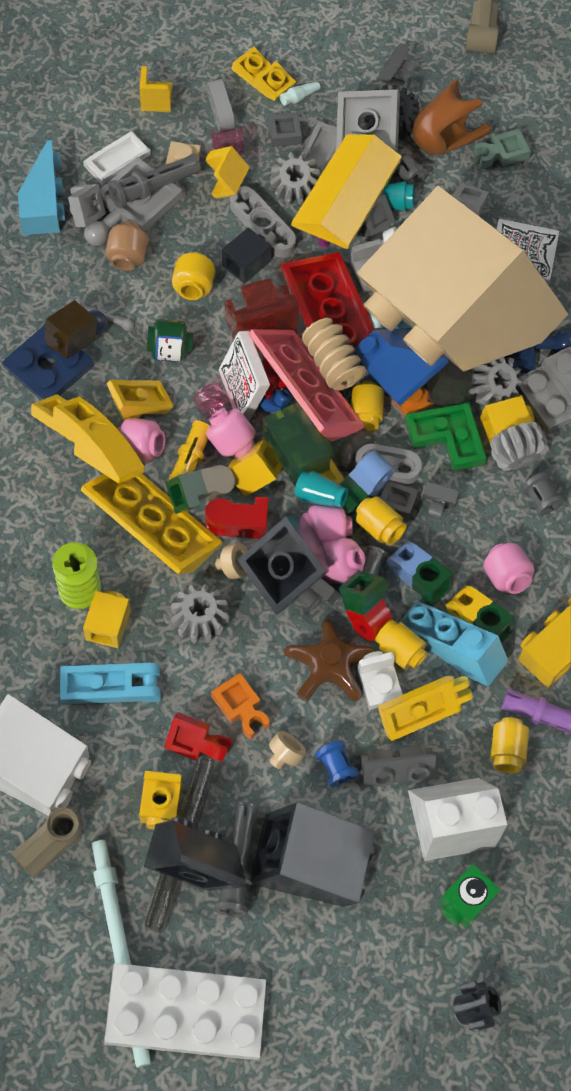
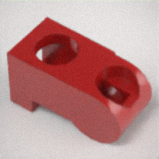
(237, 520)

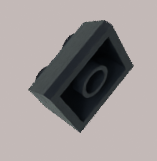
(285, 562)
(194, 856)

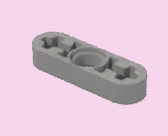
(262, 210)

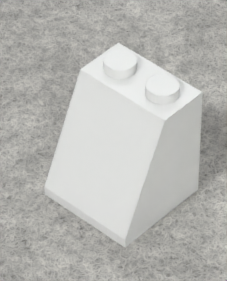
(38, 758)
(457, 817)

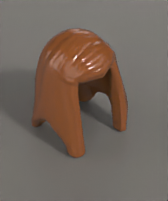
(442, 122)

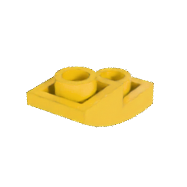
(265, 77)

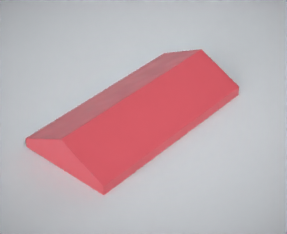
(302, 377)

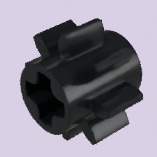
(477, 1005)

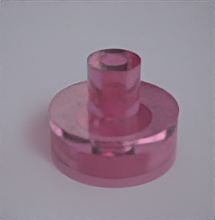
(210, 398)

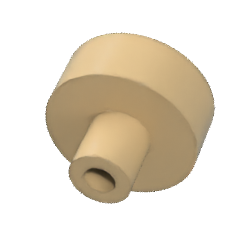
(228, 561)
(286, 750)

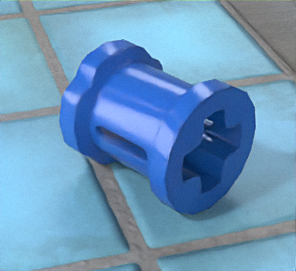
(336, 763)

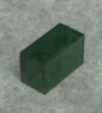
(297, 442)

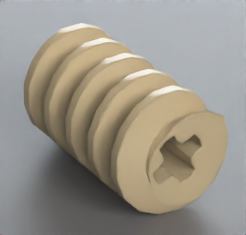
(333, 354)

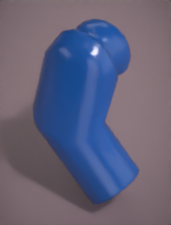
(277, 402)

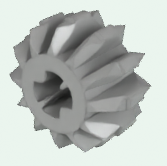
(290, 169)
(504, 385)
(519, 446)
(189, 622)

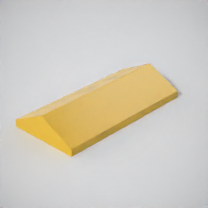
(347, 189)
(153, 521)

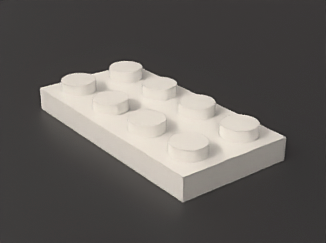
(185, 1012)

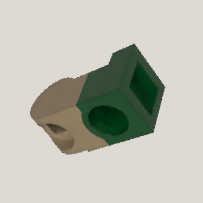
(206, 483)

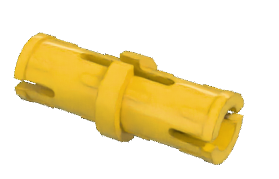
(198, 438)

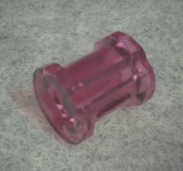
(236, 136)

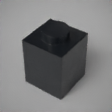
(246, 255)

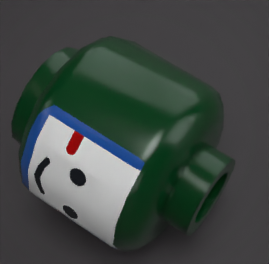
(169, 340)

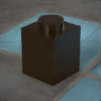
(70, 329)

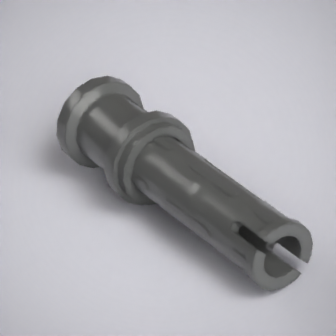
(142, 184)
(233, 900)

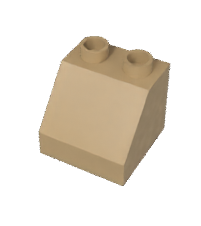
(458, 287)

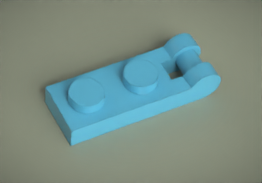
(109, 683)

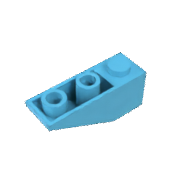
(38, 195)
(459, 643)

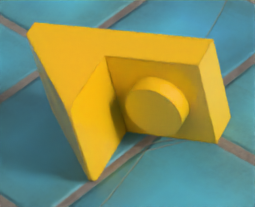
(139, 397)

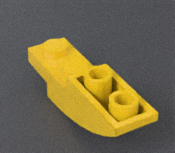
(94, 436)

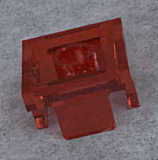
(264, 309)

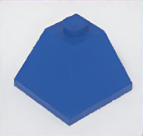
(395, 364)

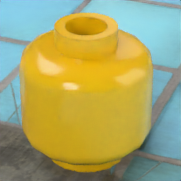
(193, 276)

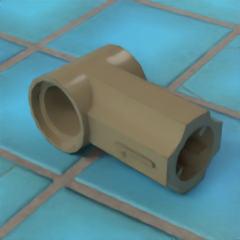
(483, 31)
(46, 845)

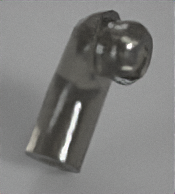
(350, 447)

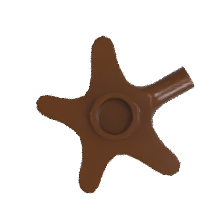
(329, 662)

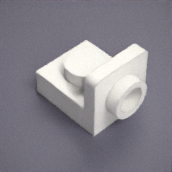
(378, 678)

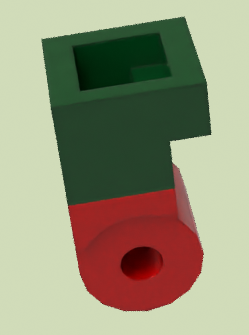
(366, 607)

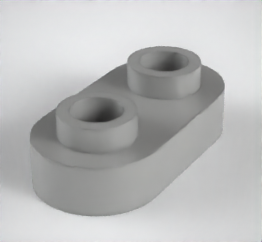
(397, 458)

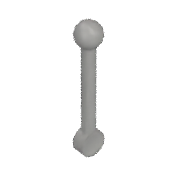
(126, 324)

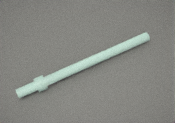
(106, 879)

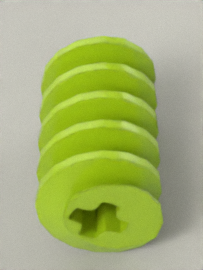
(76, 574)

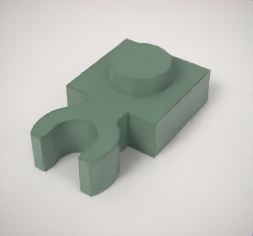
(505, 147)

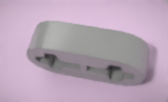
(220, 105)

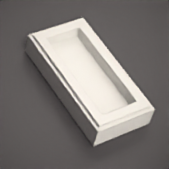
(115, 157)

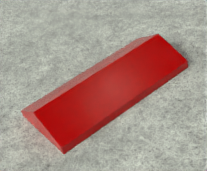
(327, 290)

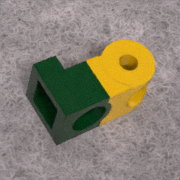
(481, 611)

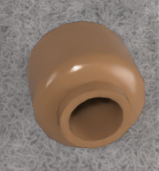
(127, 246)

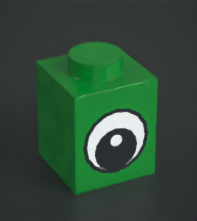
(468, 897)

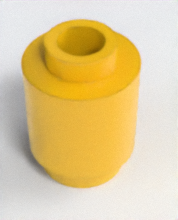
(368, 404)
(380, 520)
(403, 642)
(509, 745)

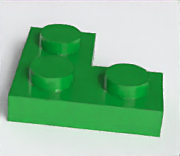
(451, 426)

